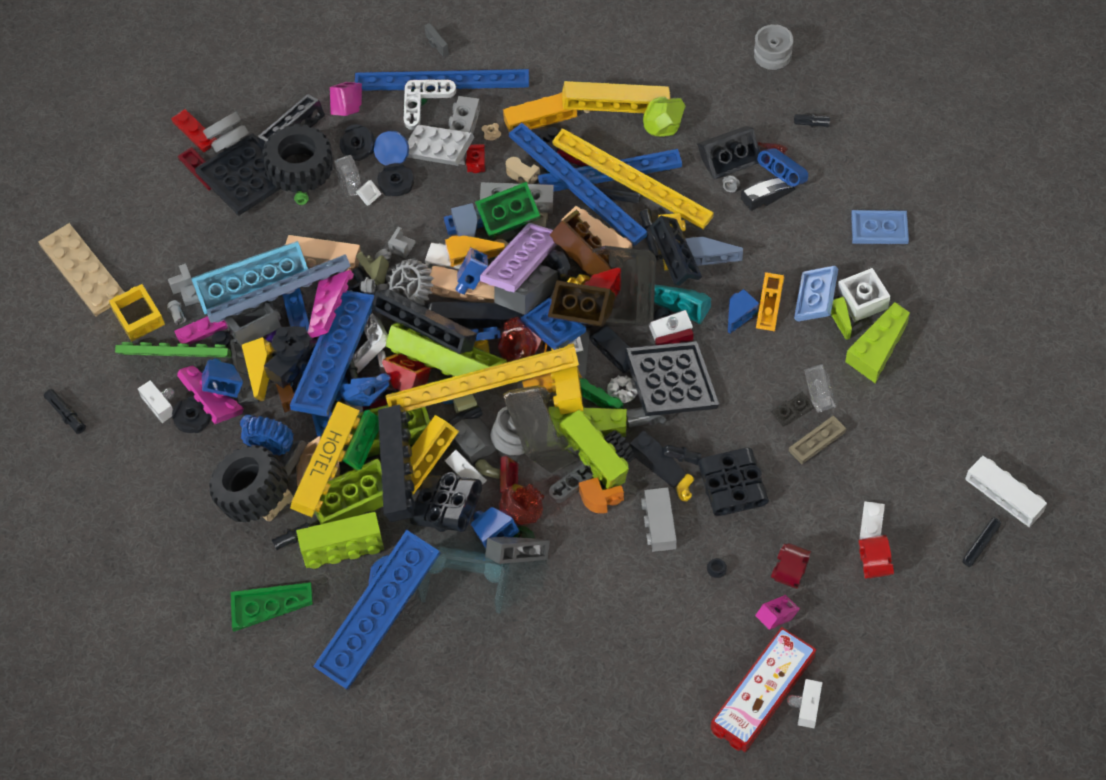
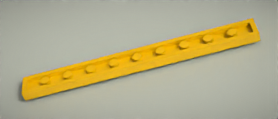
(633, 178)
(484, 379)

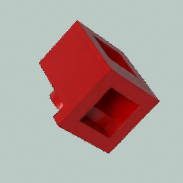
(476, 158)

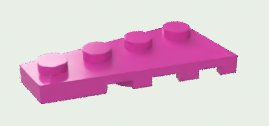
(327, 301)
(218, 405)

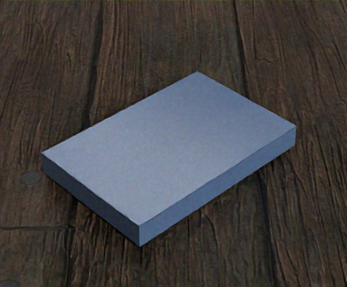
(879, 227)
(816, 293)

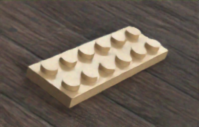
(81, 268)

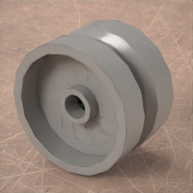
(773, 47)
(227, 134)
(505, 435)

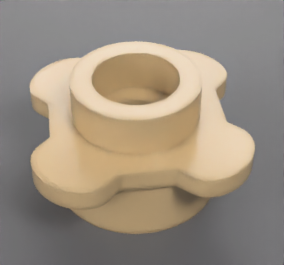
(491, 135)

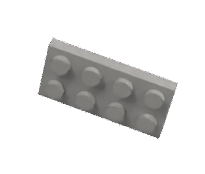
(439, 144)

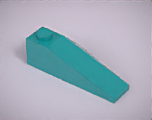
(681, 299)

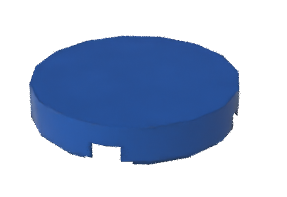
(391, 148)

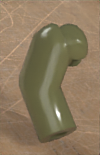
(486, 469)

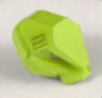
(663, 116)

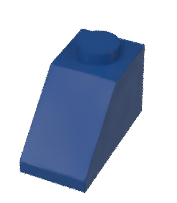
(741, 309)

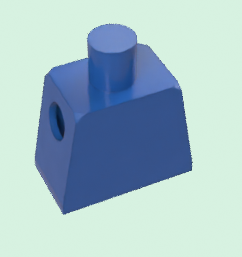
(470, 270)
(221, 378)
(493, 524)

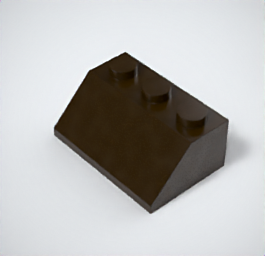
(581, 303)

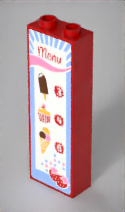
(762, 690)

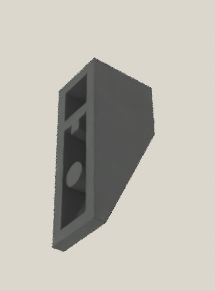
(515, 549)

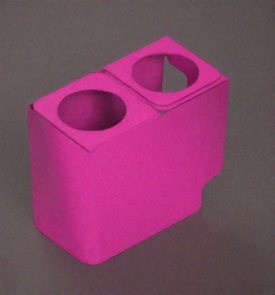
(345, 98)

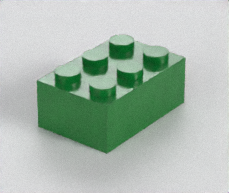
(507, 210)

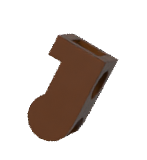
(286, 395)

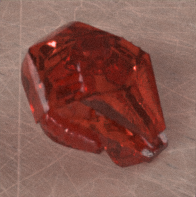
(523, 341)
(522, 503)

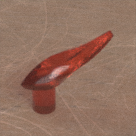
(781, 148)

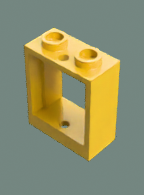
(142, 326)

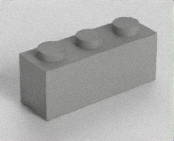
(659, 519)

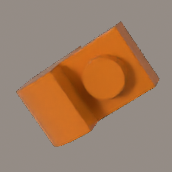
(596, 499)

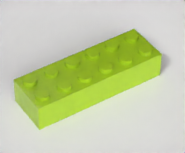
(434, 355)

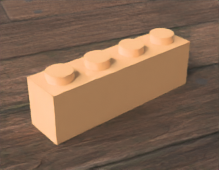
(607, 235)
(320, 251)
(446, 281)

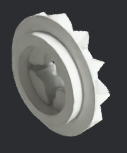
(624, 395)

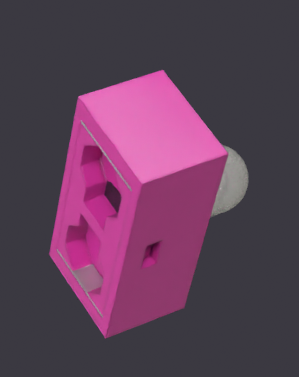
(777, 612)

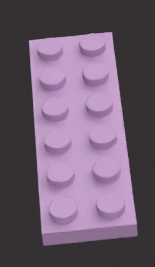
(519, 258)

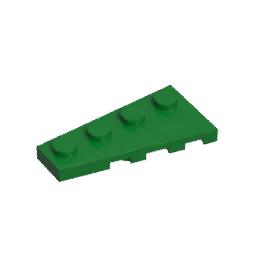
(262, 604)

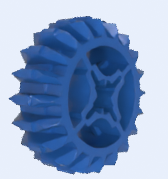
(268, 434)

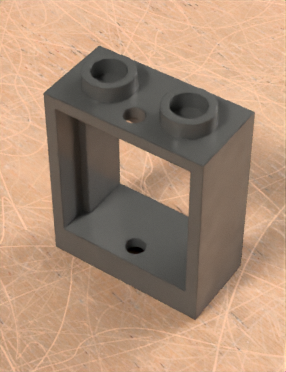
(253, 323)

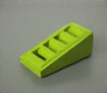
(841, 317)

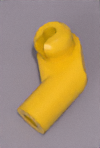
(682, 488)

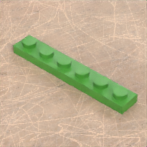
(164, 349)

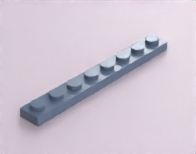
(278, 288)

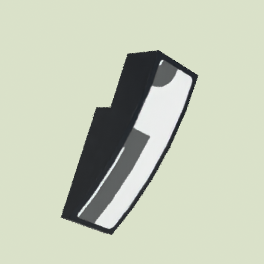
(765, 192)

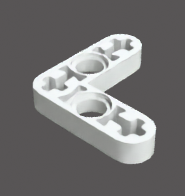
(417, 95)
(376, 342)

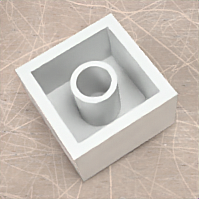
(863, 294)

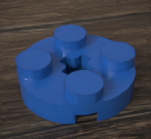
(487, 334)

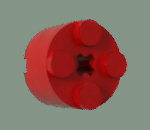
(876, 556)

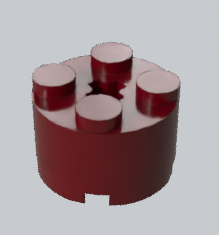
(791, 565)

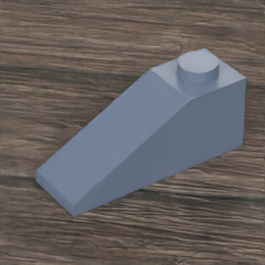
(465, 220)
(710, 251)

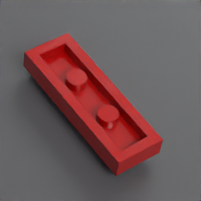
(192, 130)

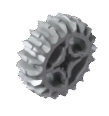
(405, 280)

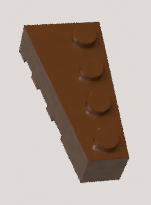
(578, 243)

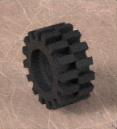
(620, 445)

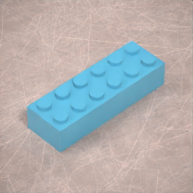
(248, 275)

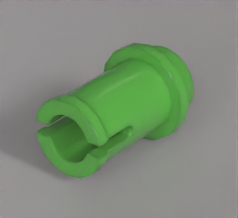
(301, 198)

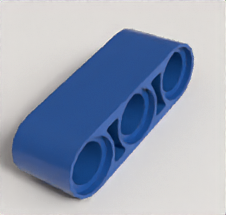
(775, 164)

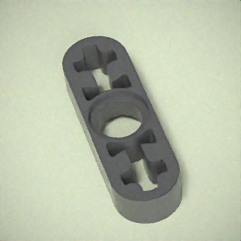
(575, 474)

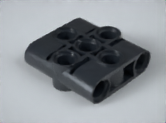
(743, 466)
(446, 502)

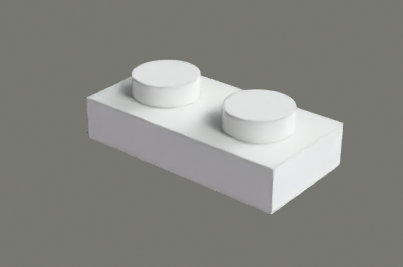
(871, 520)

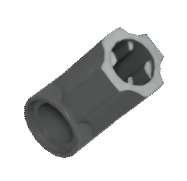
(637, 417)

